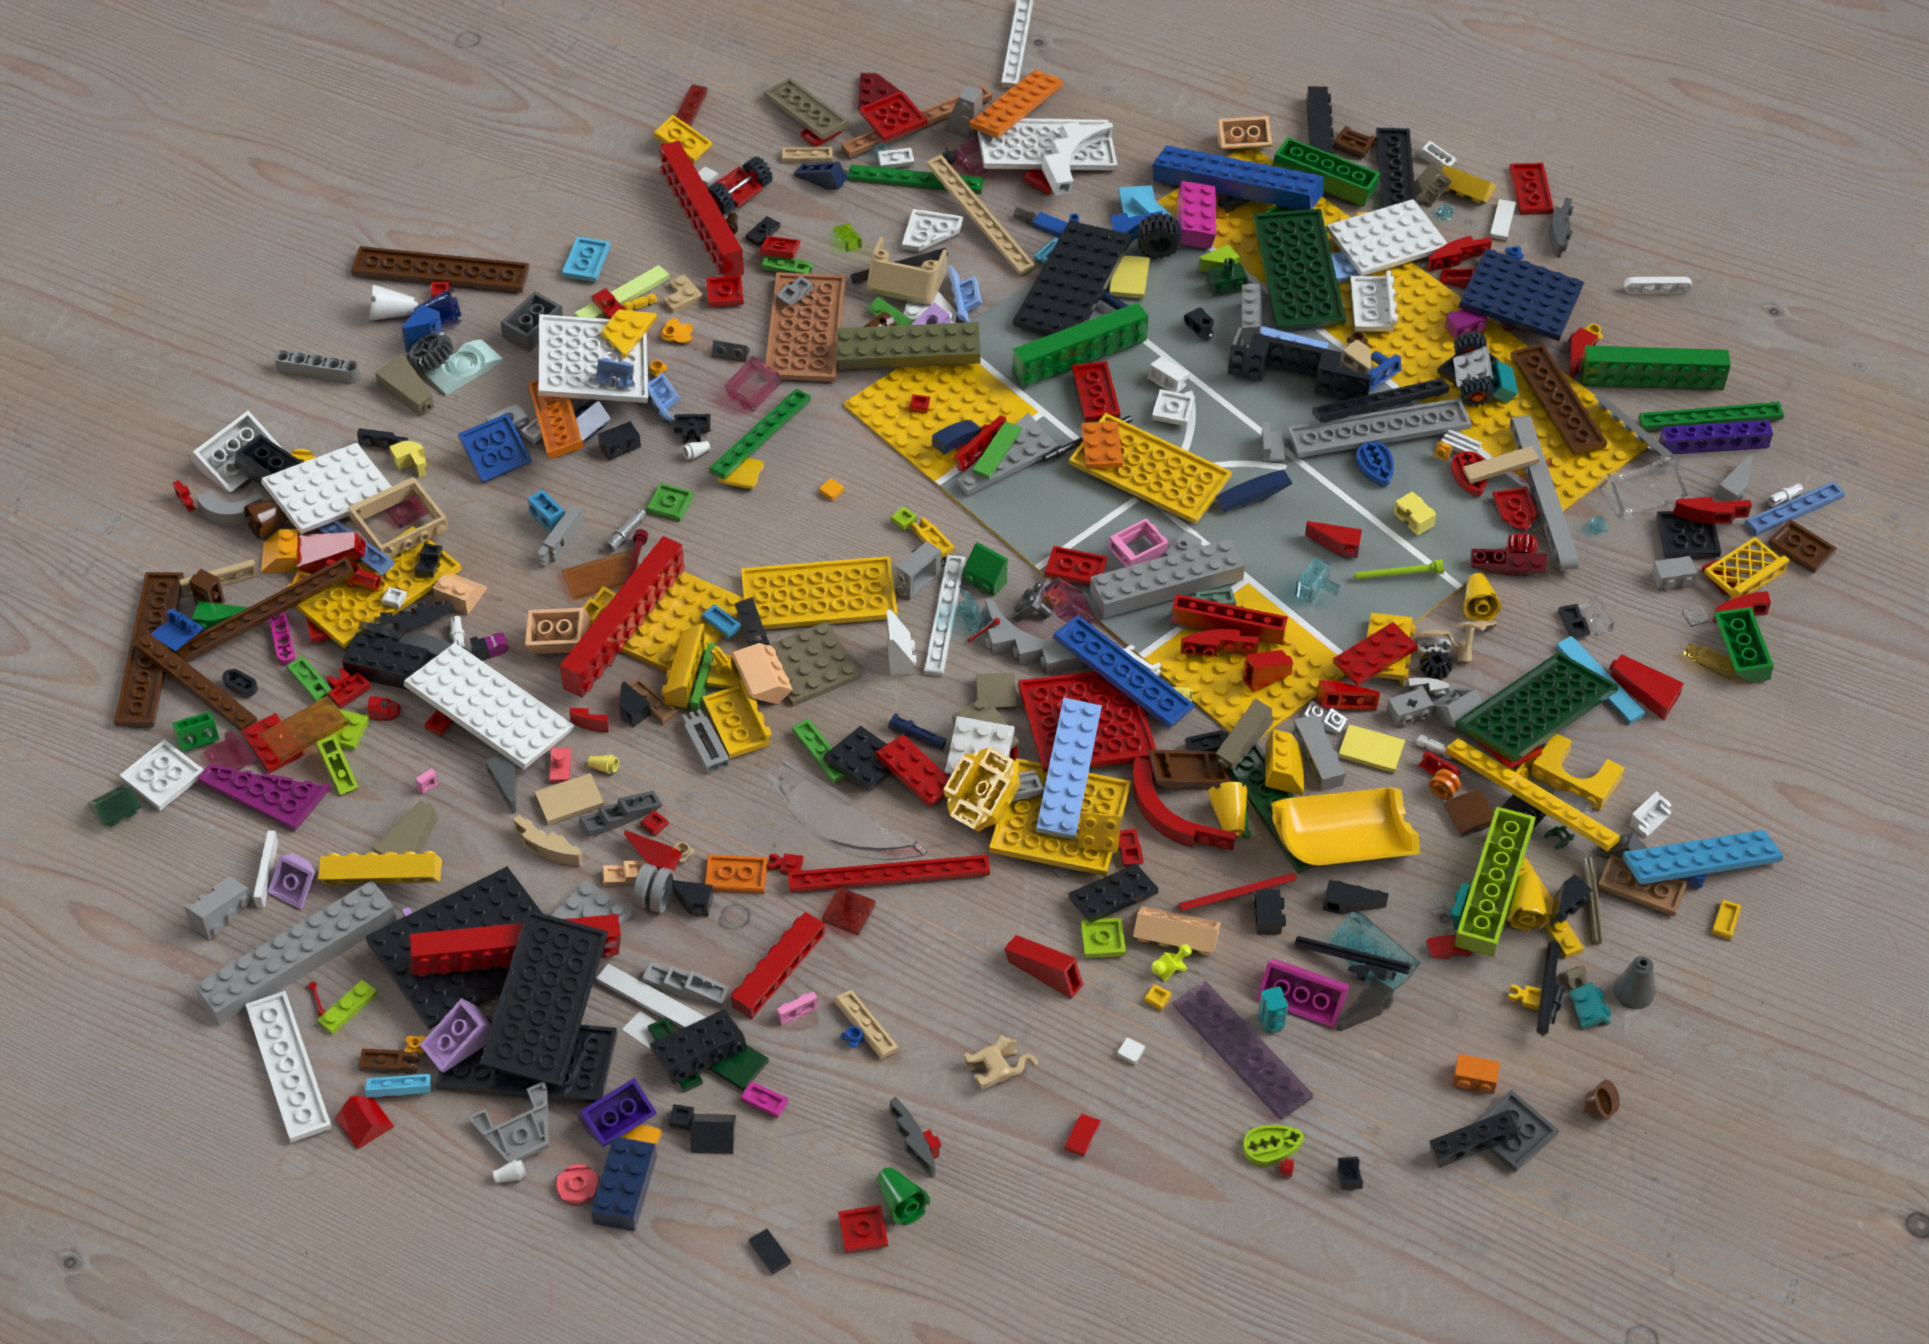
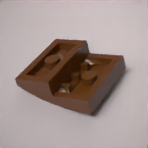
(1469, 812)

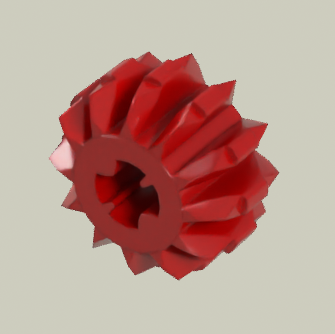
(1521, 543)

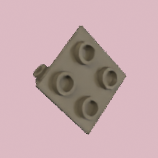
(1431, 184)

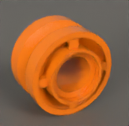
(1444, 784)

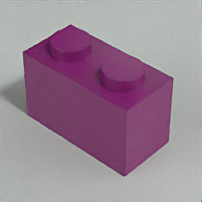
(1465, 321)

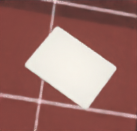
(638, 1028)

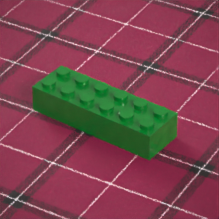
(1339, 175)

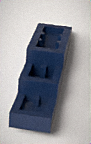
(1251, 490)

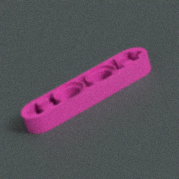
(282, 635)

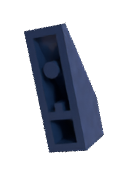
(824, 174)

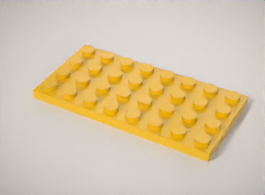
(1160, 473)
(821, 592)
(343, 607)

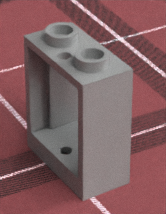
(918, 570)

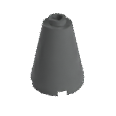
(1636, 984)

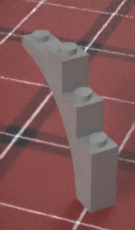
(1026, 647)

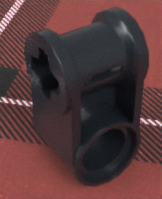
(1200, 323)

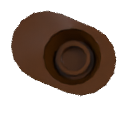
(1602, 1100)

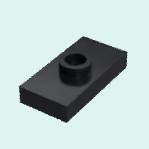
(765, 228)

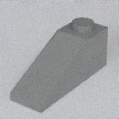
(1736, 483)

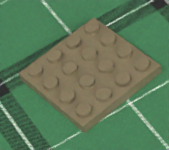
(814, 663)

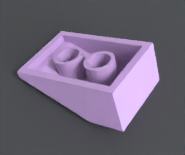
(457, 1035)

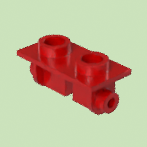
(1432, 763)

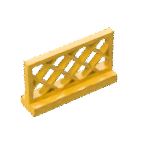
(1756, 578)

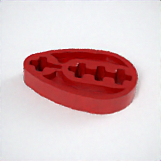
(1457, 468)

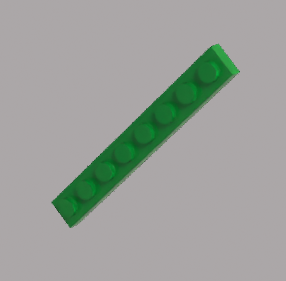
(906, 178)
(1711, 415)
(760, 434)

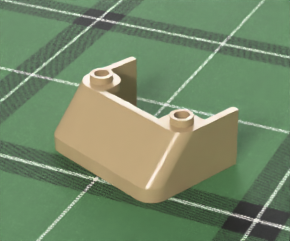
(905, 281)

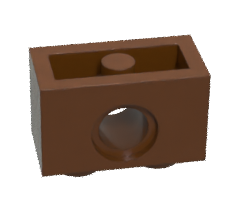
(206, 588)

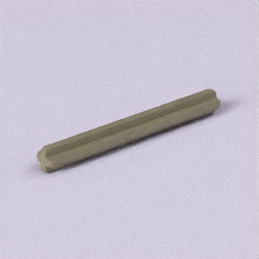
(1593, 904)

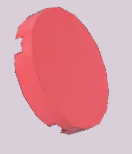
(577, 1184)

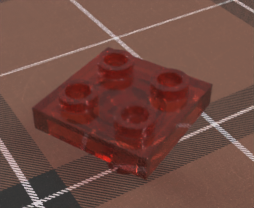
(848, 911)

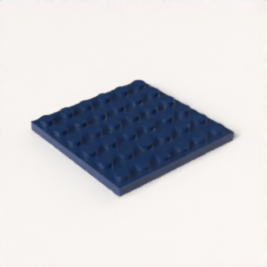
(1521, 294)

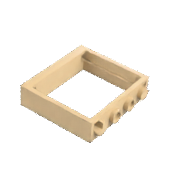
(390, 498)

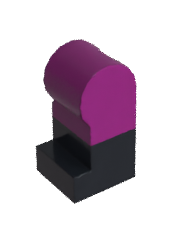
(489, 646)

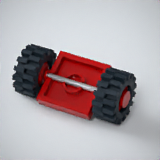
(741, 184)

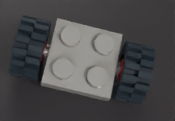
(1473, 369)

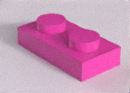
(764, 1099)

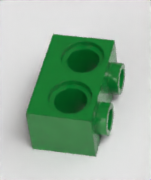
(194, 727)

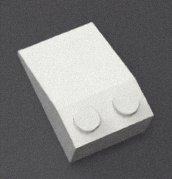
(899, 647)

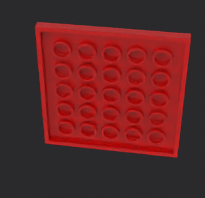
(1121, 725)

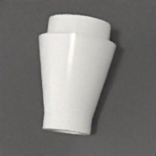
(695, 449)
(510, 1172)

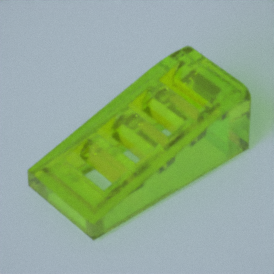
(848, 237)

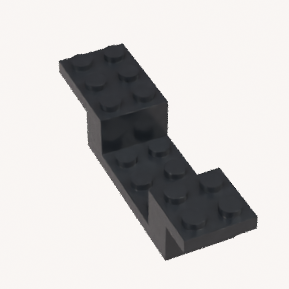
(1300, 359)

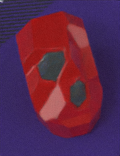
(383, 709)

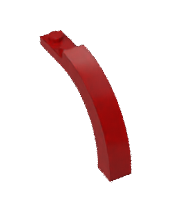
(1167, 822)

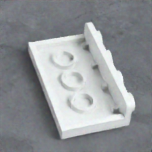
(1373, 303)

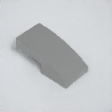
(796, 291)

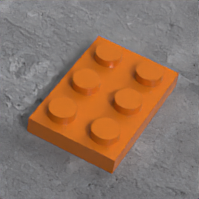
(1101, 445)

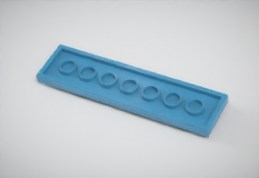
(1702, 856)

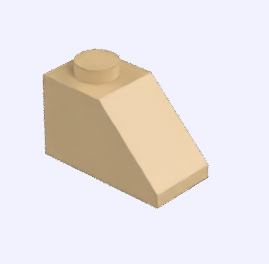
(1357, 357)

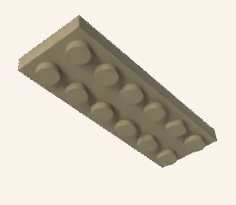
(806, 108)

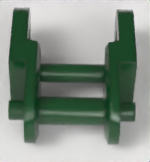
(1556, 831)

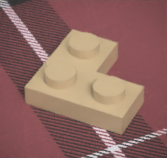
(685, 294)

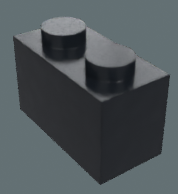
(619, 440)
(1269, 912)

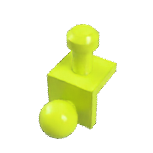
(1170, 962)

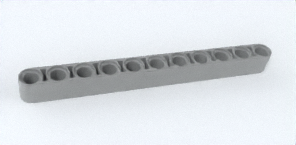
(1545, 497)

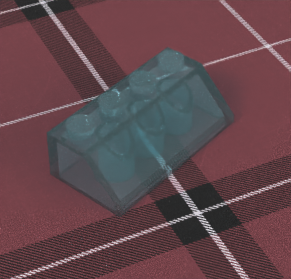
(1363, 935)

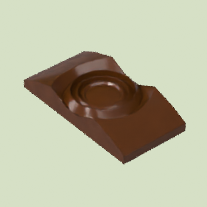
(1187, 768)

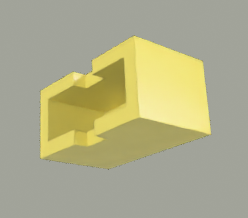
(1415, 512)

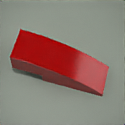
(1758, 601)

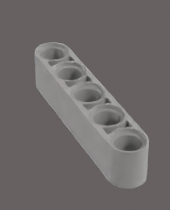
(317, 366)

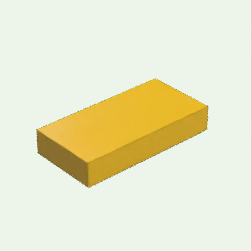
(1726, 919)

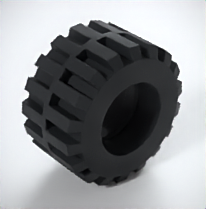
(1159, 236)

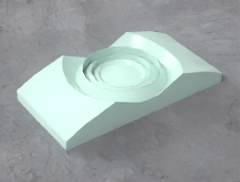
(464, 366)

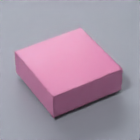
(426, 781)

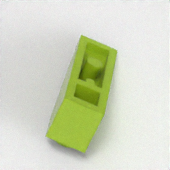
(336, 764)

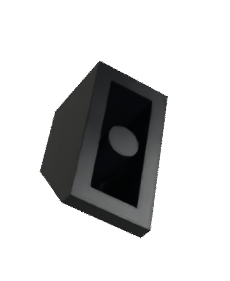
(633, 706)
(694, 897)

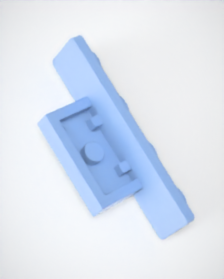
(966, 294)
(662, 396)

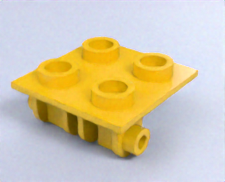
(1099, 831)

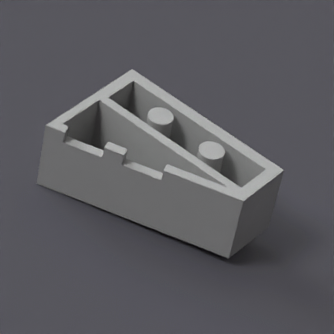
(966, 108)
(218, 907)

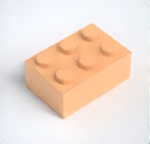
(555, 629)

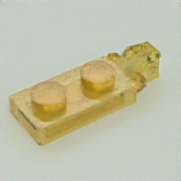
(1710, 659)

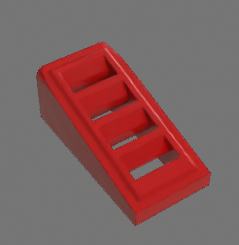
(1458, 277)

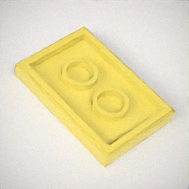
(1130, 277)
(1371, 748)

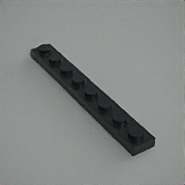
(1380, 400)

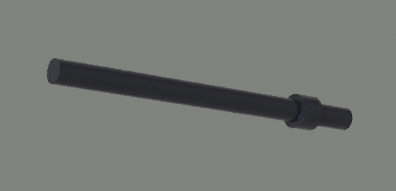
(1061, 450)

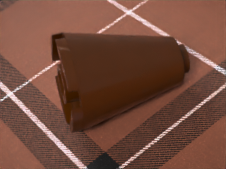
(264, 517)

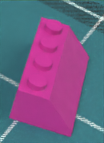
(1306, 991)

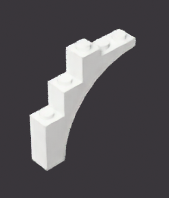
(1073, 140)

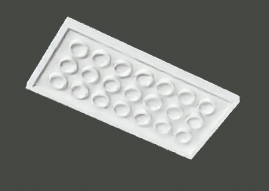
(1031, 139)
(489, 705)

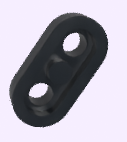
(243, 683)

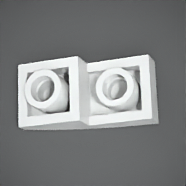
(1435, 686)
(1331, 719)

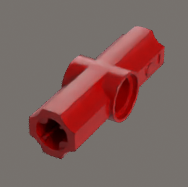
(361, 578)

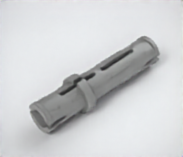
(620, 535)

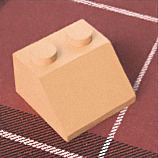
(458, 592)

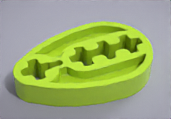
(1272, 1155)

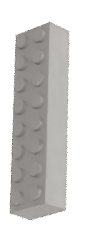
(1165, 577)

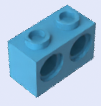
(545, 509)

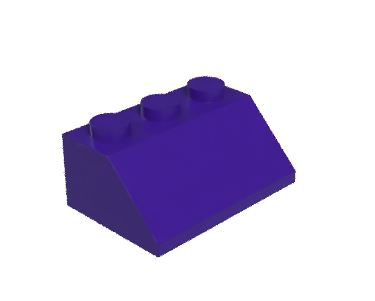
(617, 1113)

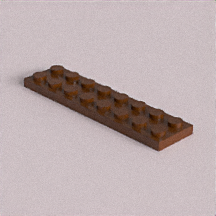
(1558, 399)

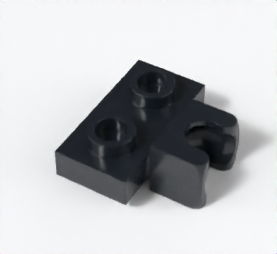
(692, 425)

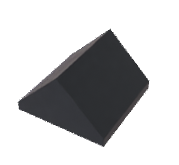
(713, 1133)

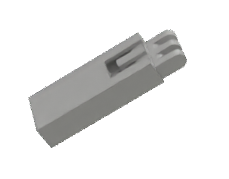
(561, 536)
(708, 751)

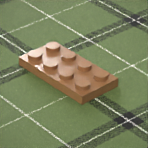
(1660, 895)

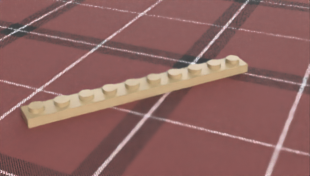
(980, 215)

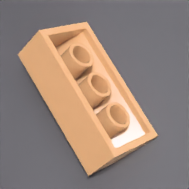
(1176, 929)

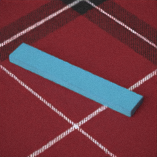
(1620, 700)

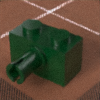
(1226, 278)

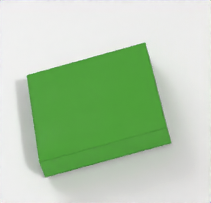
(670, 502)

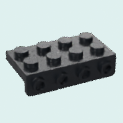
(699, 1046)

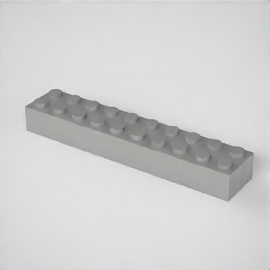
(295, 952)

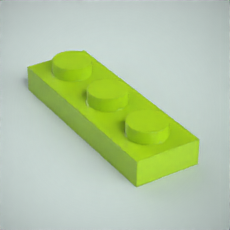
(347, 1007)

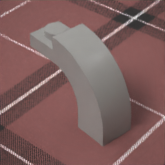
(223, 512)

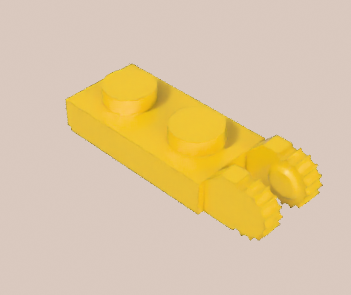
(933, 535)

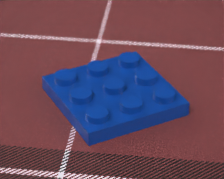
(494, 448)

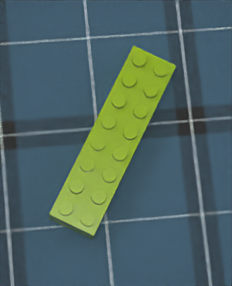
(1494, 882)

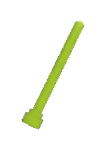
(1434, 567)

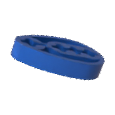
(1383, 466)

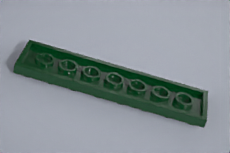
(1252, 774)

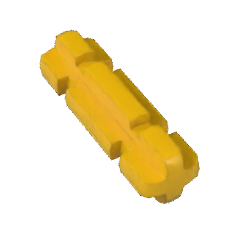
(640, 302)

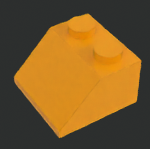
(280, 552)

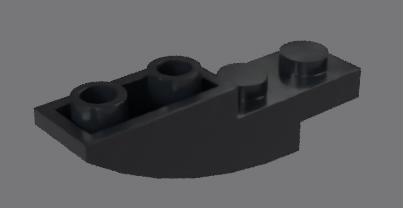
(419, 616)

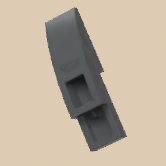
(1560, 227)

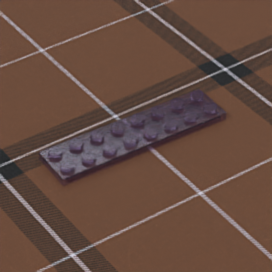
(1243, 1050)

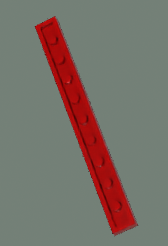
(888, 873)

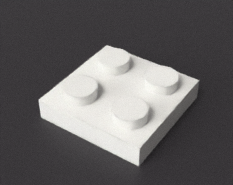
(1173, 407)

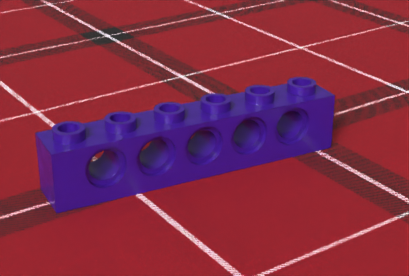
(1717, 437)

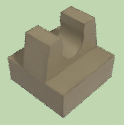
(1572, 974)

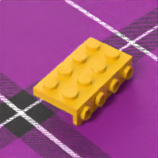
(1378, 621)
(737, 720)

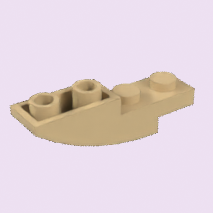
(550, 847)

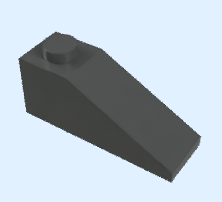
(505, 778)

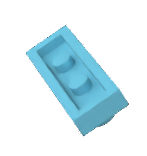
(398, 1085)

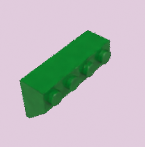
(1745, 644)

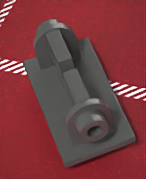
(730, 351)

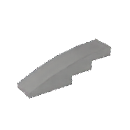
(684, 984)

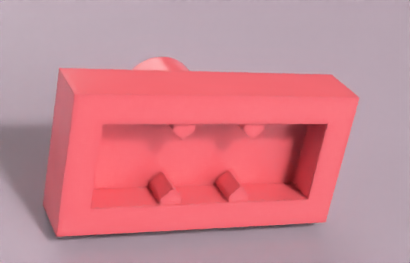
(560, 765)

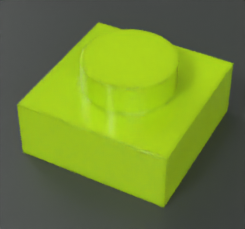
(903, 518)

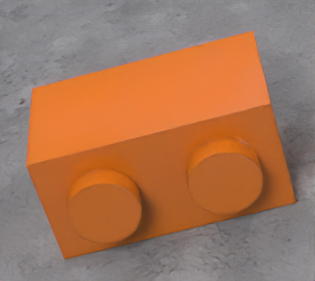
(1476, 1073)

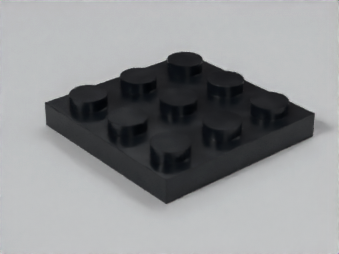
(1687, 537)
(857, 758)

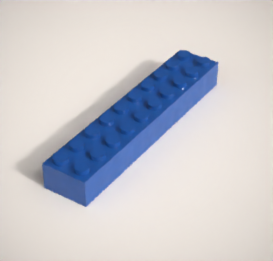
(1239, 178)

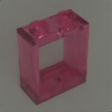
(961, 159)
(743, 374)
(1071, 601)

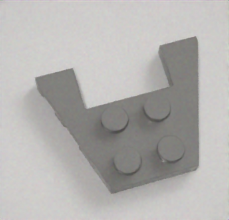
(522, 1134)

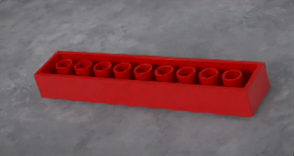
(701, 209)
(622, 617)
(488, 946)

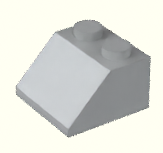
(1455, 704)

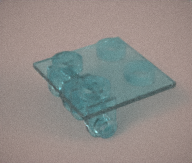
(970, 612)

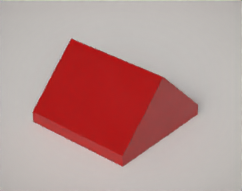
(363, 1120)

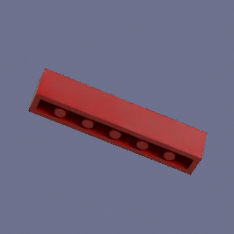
(1216, 615)
(777, 965)

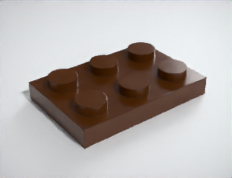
(1802, 546)

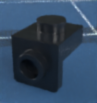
(1349, 1173)

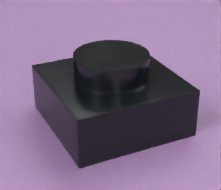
(681, 1116)

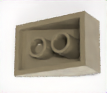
(982, 711)

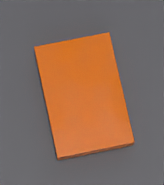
(736, 873)

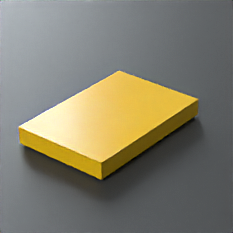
(692, 141)

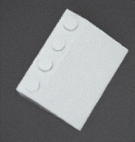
(217, 455)

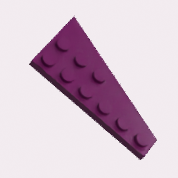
(268, 794)

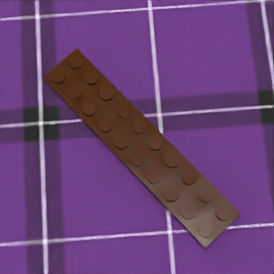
(440, 268)
(143, 678)

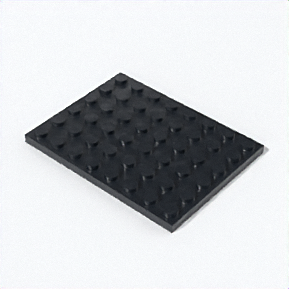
(487, 902)

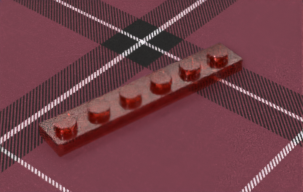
(691, 104)

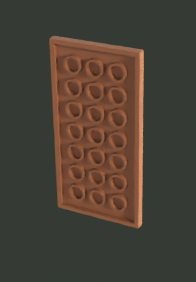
(805, 333)

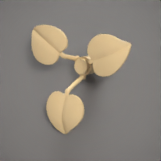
(1464, 648)

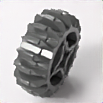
(430, 352)

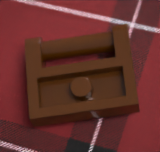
(1354, 142)

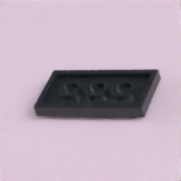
(1113, 893)

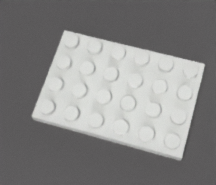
(1386, 237)
(325, 487)

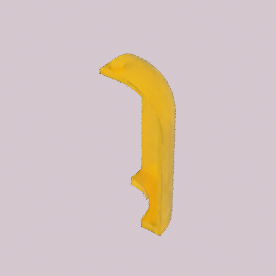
(1345, 826)

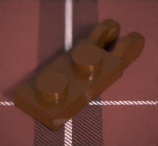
(388, 1061)

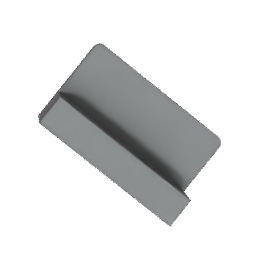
(1272, 444)

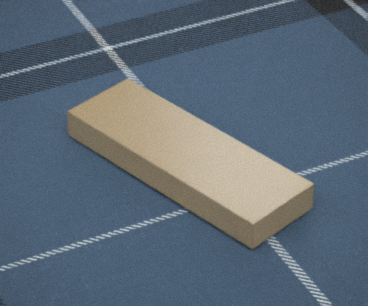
(806, 155)

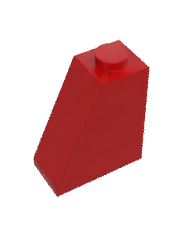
(1266, 668)

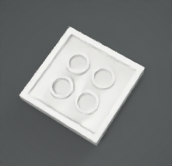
(975, 735)
(162, 774)

